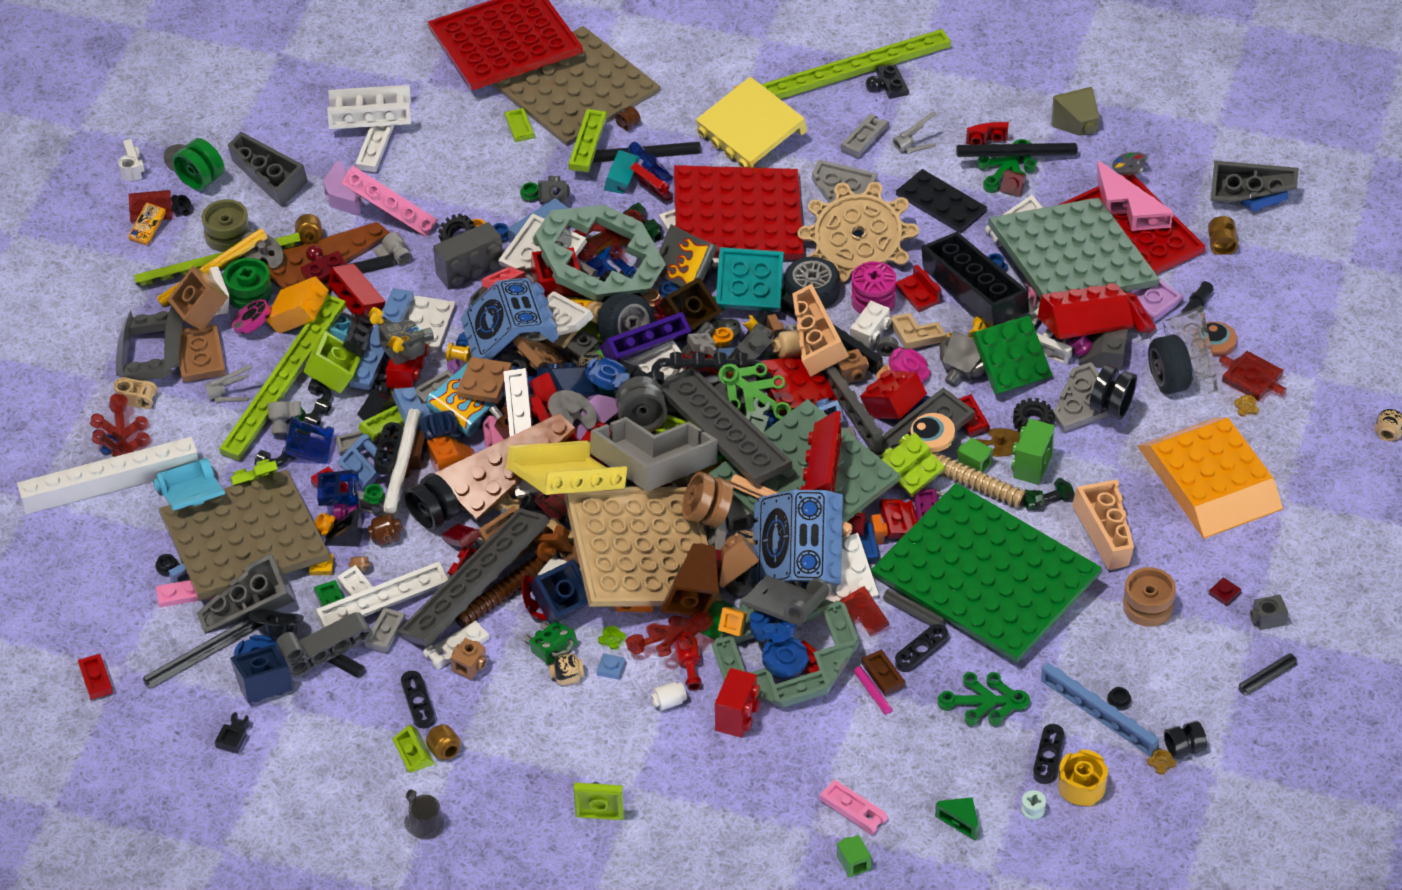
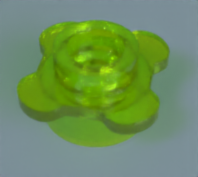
(611, 631)

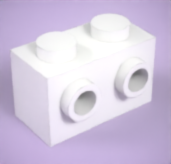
(871, 324)

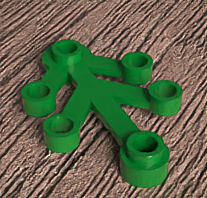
(992, 183)
(985, 699)

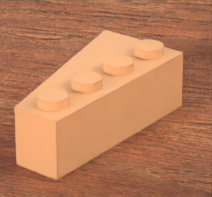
(818, 336)
(1105, 522)

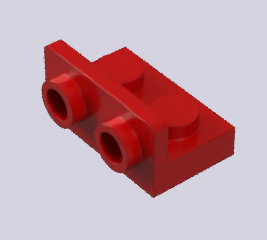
(919, 289)

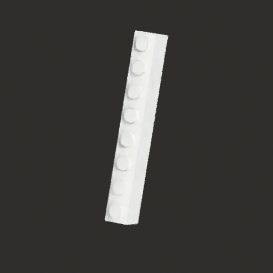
(104, 475)

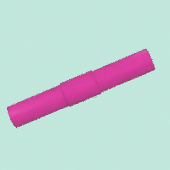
(872, 690)

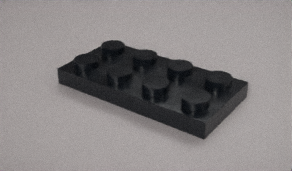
(941, 200)

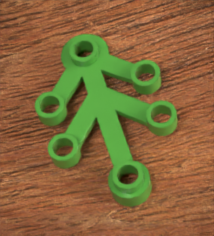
(752, 389)

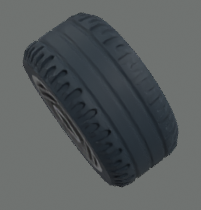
(1170, 364)

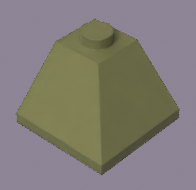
(1076, 112)

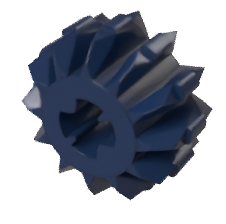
(439, 424)

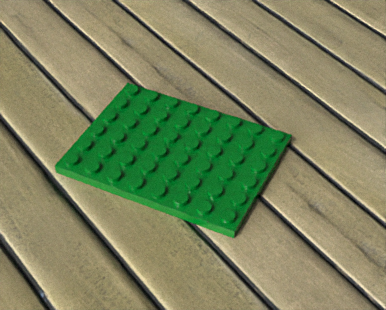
(986, 572)

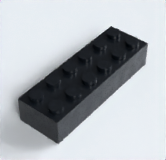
(975, 279)

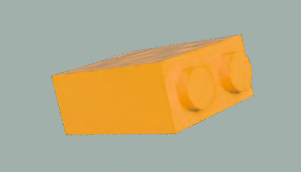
(297, 305)

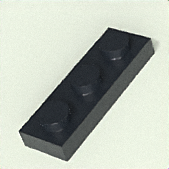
(358, 334)

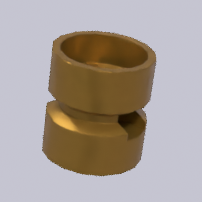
(1223, 235)

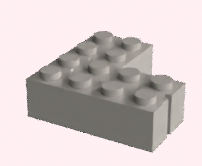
(654, 458)

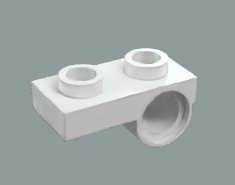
(129, 164)

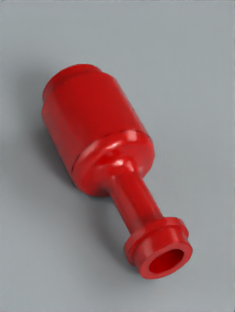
(689, 660)

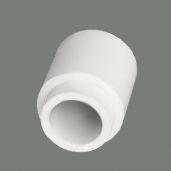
(668, 695)

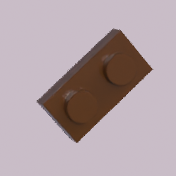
(883, 672)

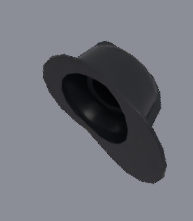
(276, 622)

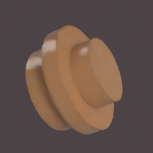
(361, 562)

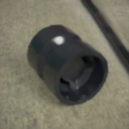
(1186, 739)

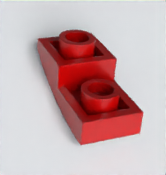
(981, 133)

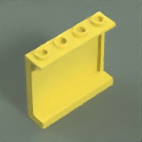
(749, 123)
(563, 468)

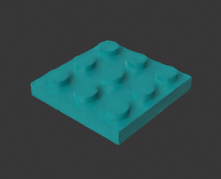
(749, 279)

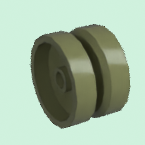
(224, 224)

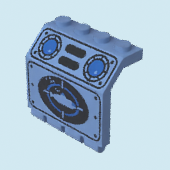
(503, 313)
(799, 536)

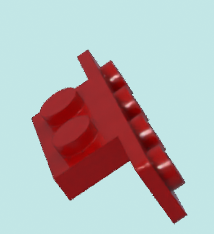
(543, 388)

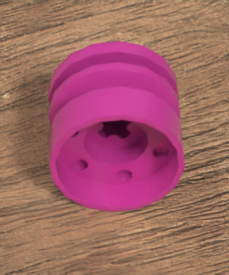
(873, 283)

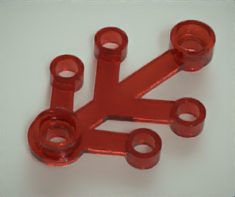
(587, 255)
(118, 404)
(670, 633)

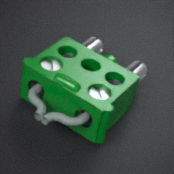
(552, 641)

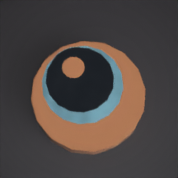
(1221, 338)

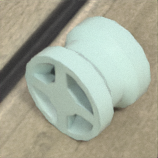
(1036, 810)

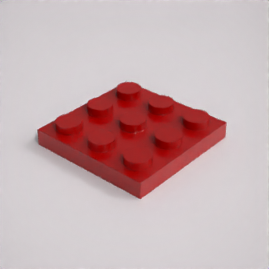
(798, 383)

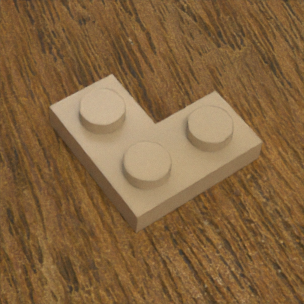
(916, 336)

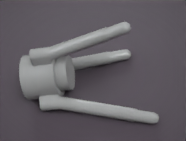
(905, 140)
(216, 389)

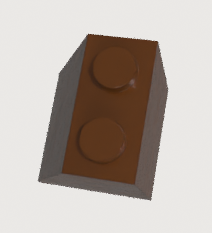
(694, 584)

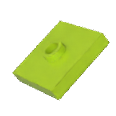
(598, 801)

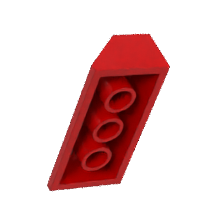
(1085, 311)
(824, 454)

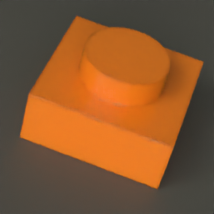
(879, 529)

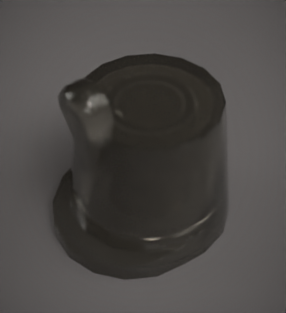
(424, 816)

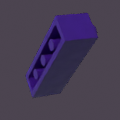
(646, 337)

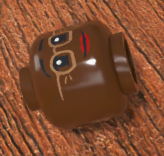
(385, 529)

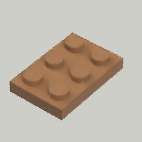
(538, 353)
(200, 354)

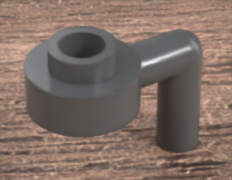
(886, 345)

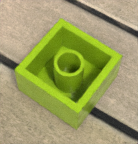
(331, 363)

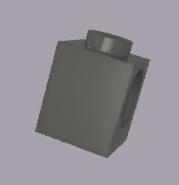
(1269, 612)

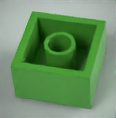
(1033, 451)

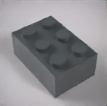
(468, 255)

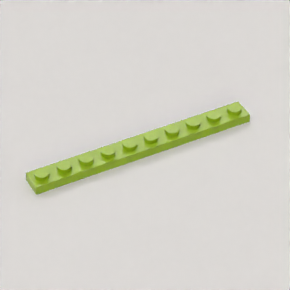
(858, 64)
(281, 379)

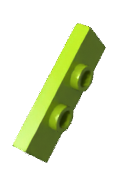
(374, 425)

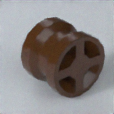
(628, 118)

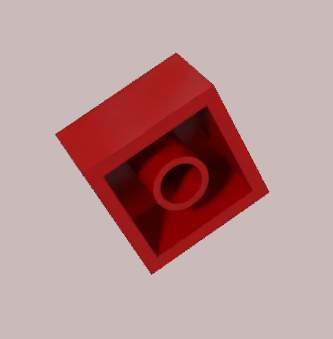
(543, 275)
(893, 394)
(737, 703)

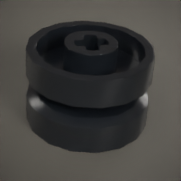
(1113, 392)
(431, 501)

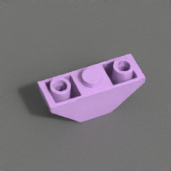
(339, 195)
(605, 409)

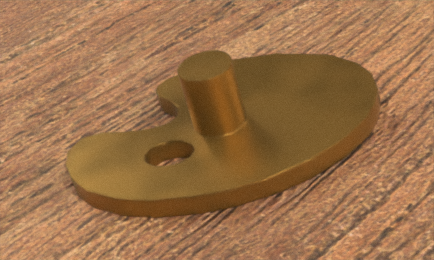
(1003, 440)

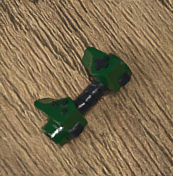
(652, 227)
(1036, 499)

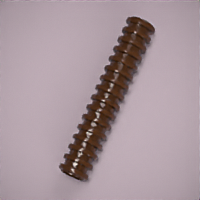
(500, 591)

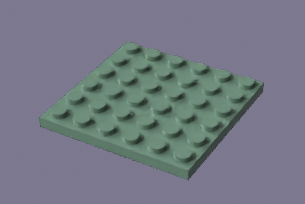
(1072, 248)
(859, 474)

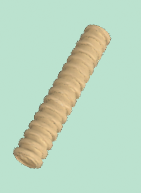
(981, 481)

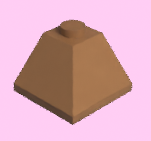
(736, 558)

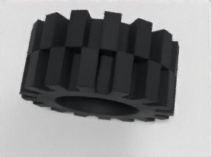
(453, 225)
(1031, 408)

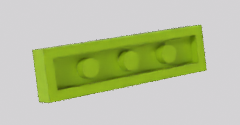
(587, 140)

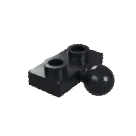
(890, 79)

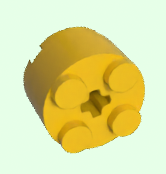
(1082, 777)

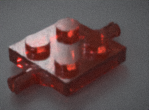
(1252, 375)

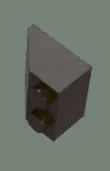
(693, 301)

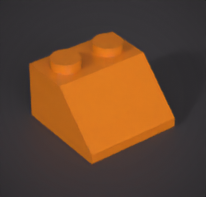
(447, 451)

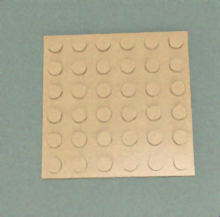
(631, 543)

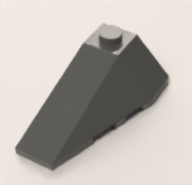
(1245, 181)
(1106, 349)
(258, 588)

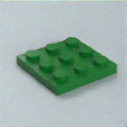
(1012, 354)

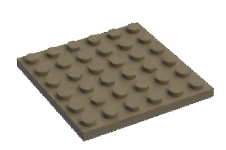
(591, 80)
(242, 527)

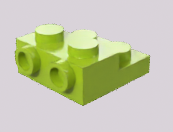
(913, 463)

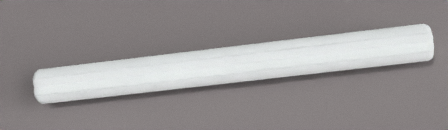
(401, 461)

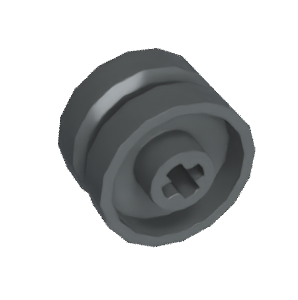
(642, 402)

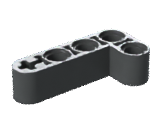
(323, 644)

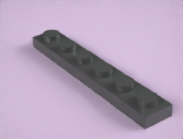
(855, 409)

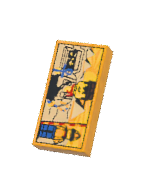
(147, 224)

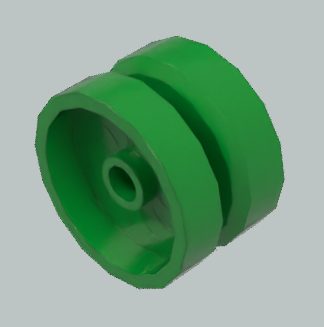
(198, 164)
(247, 282)

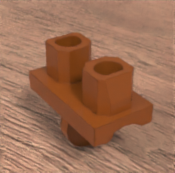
(551, 542)

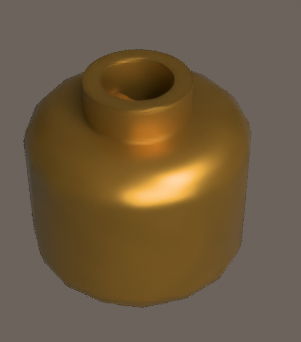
(309, 228)
(443, 742)

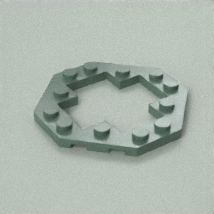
(583, 219)
(829, 660)

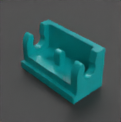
(620, 172)

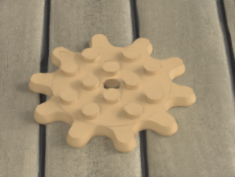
(862, 212)

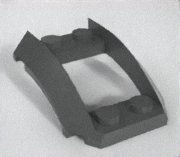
(162, 321)

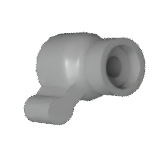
(395, 245)
(280, 412)

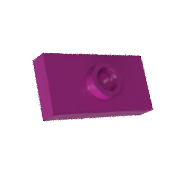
(924, 501)

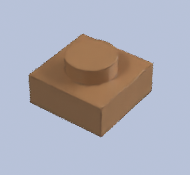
(774, 325)

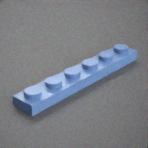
(374, 355)
(1099, 709)

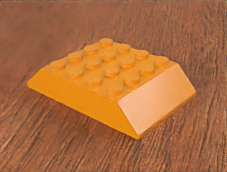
(1213, 475)

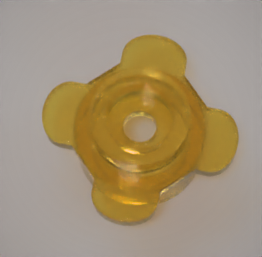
(1246, 405)
(1161, 755)

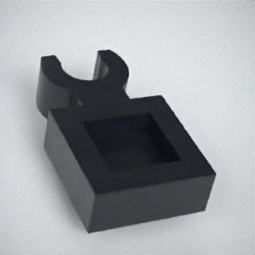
(233, 735)

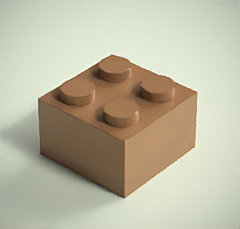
(197, 298)

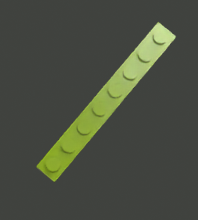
(167, 272)

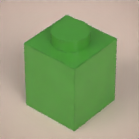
(975, 455)
(853, 855)

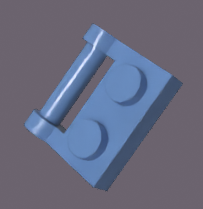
(356, 461)

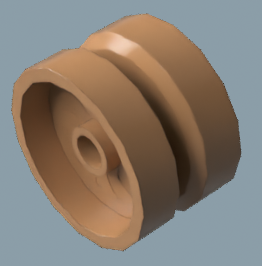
(707, 499)
(1149, 596)

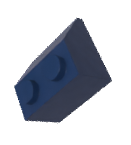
(569, 378)
(560, 591)
(261, 673)

